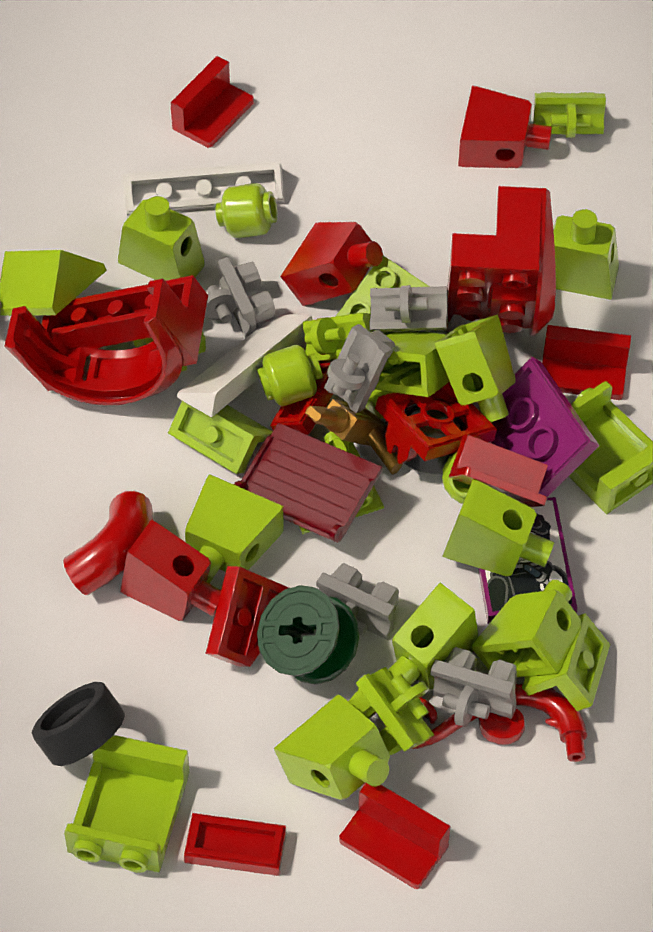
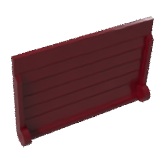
(311, 480)

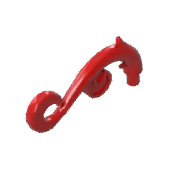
(507, 730)

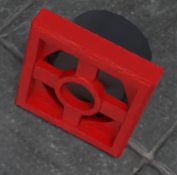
(431, 429)

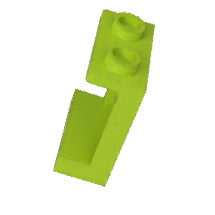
(625, 455)
(129, 804)

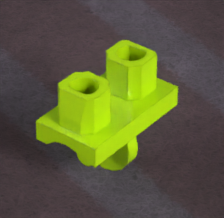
(570, 112)
(328, 334)
(396, 706)

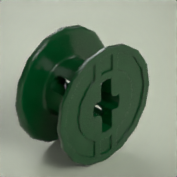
(319, 655)

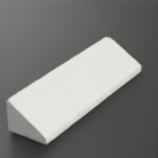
(200, 186)
(239, 367)

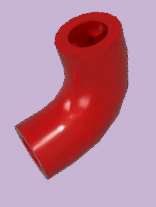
(106, 553)

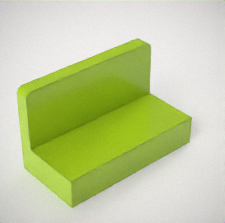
(224, 438)
(581, 669)

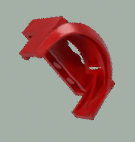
(507, 271)
(58, 347)

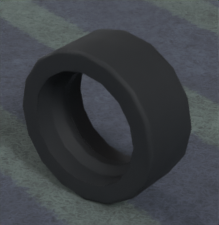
(78, 724)

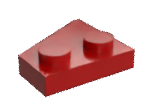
(239, 614)

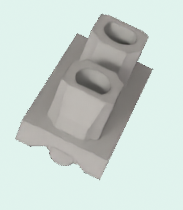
(233, 297)
(409, 309)
(359, 366)
(371, 610)
(474, 692)

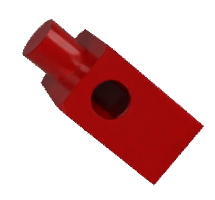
(499, 131)
(331, 261)
(168, 574)

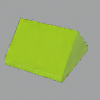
(44, 280)

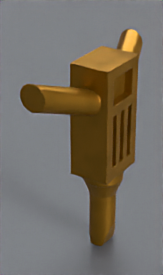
(356, 427)

